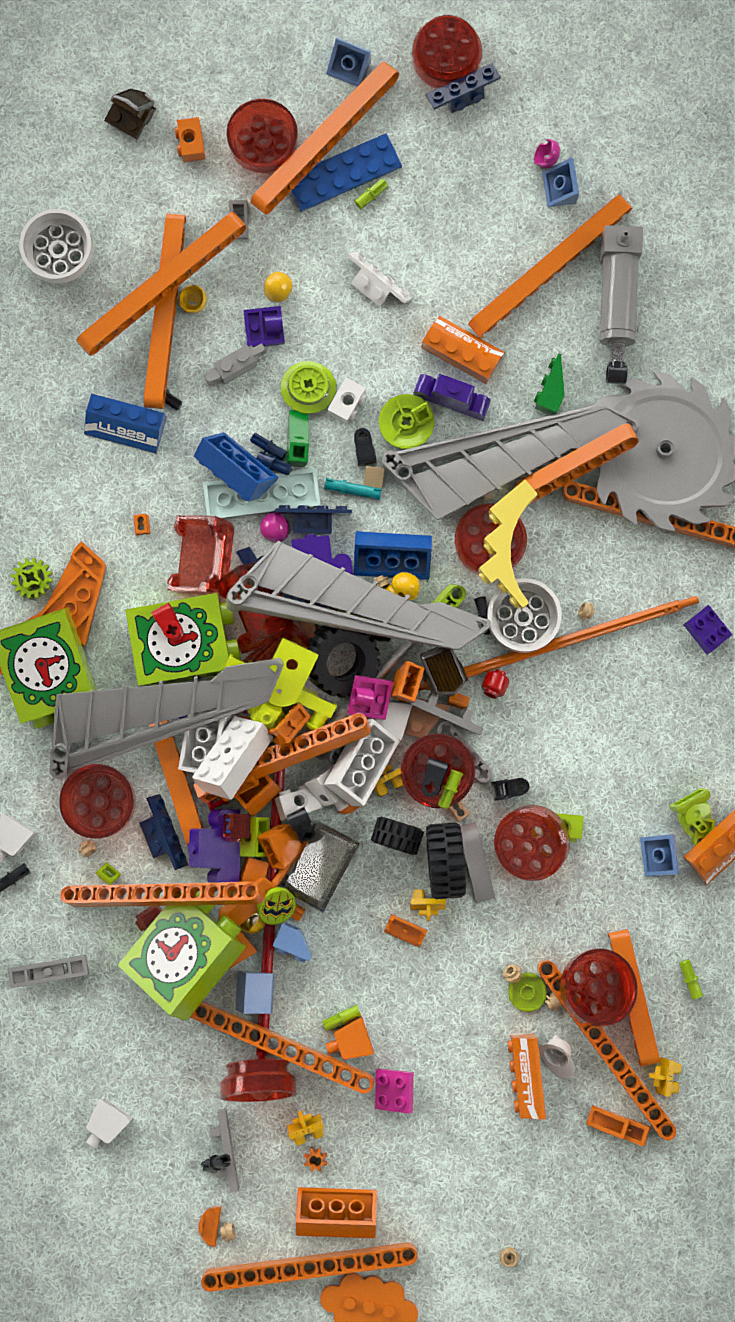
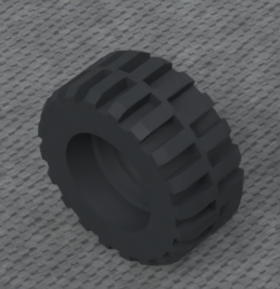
(364, 664)
(446, 860)

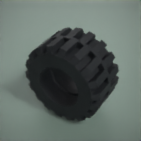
(397, 835)

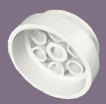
(42, 228)
(549, 609)

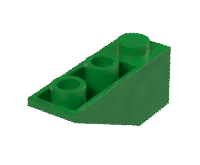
(553, 390)
(297, 439)

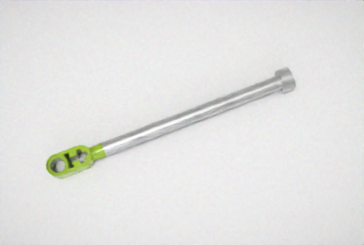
(399, 653)

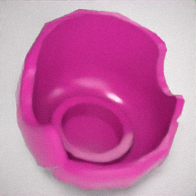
(550, 148)
(275, 527)

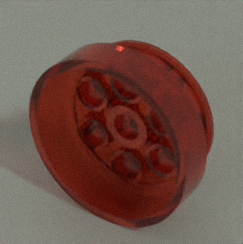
(429, 66)
(270, 114)
(464, 540)
(426, 745)
(71, 798)
(554, 835)
(623, 988)
(258, 1081)

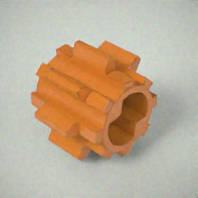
(317, 1153)

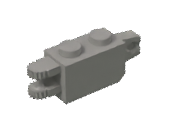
(235, 364)

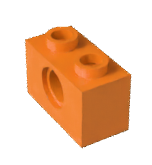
(190, 129)

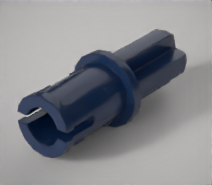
(268, 446)
(274, 463)

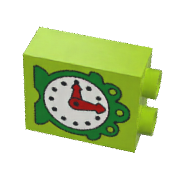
(199, 652)
(41, 661)
(183, 956)

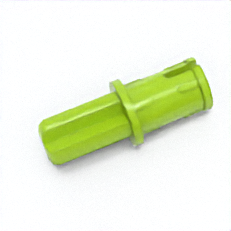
(371, 194)
(450, 789)
(691, 979)
(341, 1018)

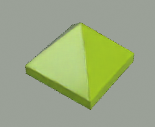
(421, 413)
(105, 876)

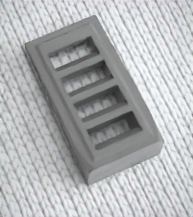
(241, 203)

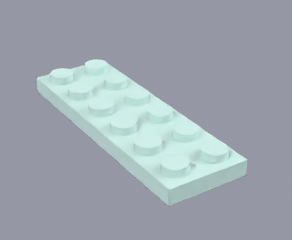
(293, 489)

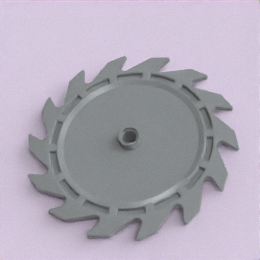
(696, 460)

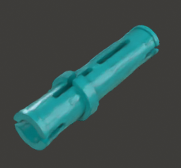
(351, 488)

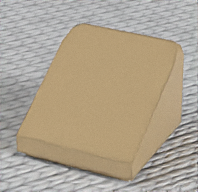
(374, 477)

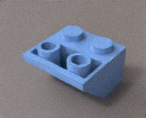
(292, 940)

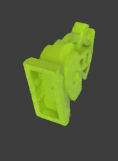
(695, 813)

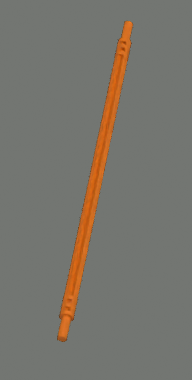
(577, 637)

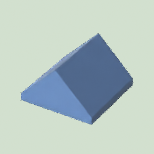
(349, 62)
(561, 184)
(659, 855)
(254, 992)

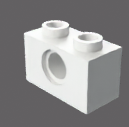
(350, 390)
(286, 805)

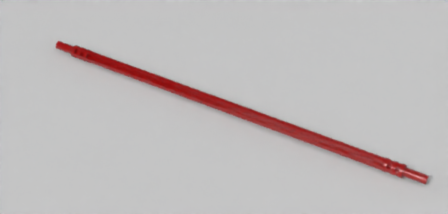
(269, 930)

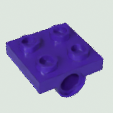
(264, 326)
(707, 629)

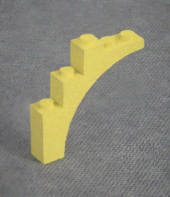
(499, 567)

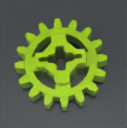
(34, 571)

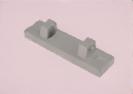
(462, 721)
(48, 971)
(224, 1131)

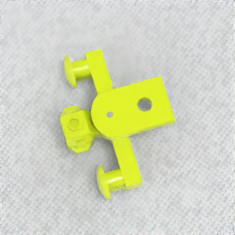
(291, 689)

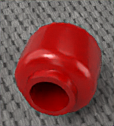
(495, 684)

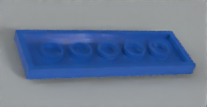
(346, 172)

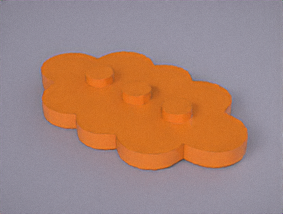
(368, 1300)

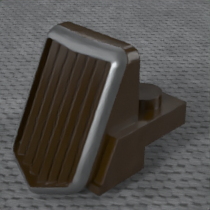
(130, 111)
(443, 671)

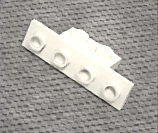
(374, 283)

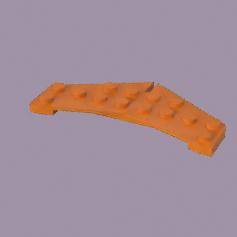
(78, 590)

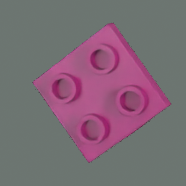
(370, 697)
(394, 1090)

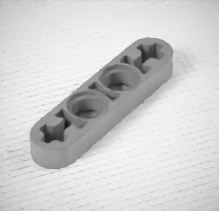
(478, 758)

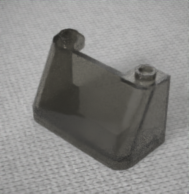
(321, 866)

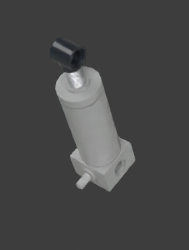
(619, 257)

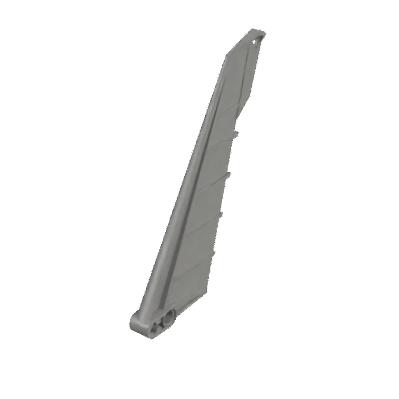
(467, 479)
(311, 579)
(111, 711)

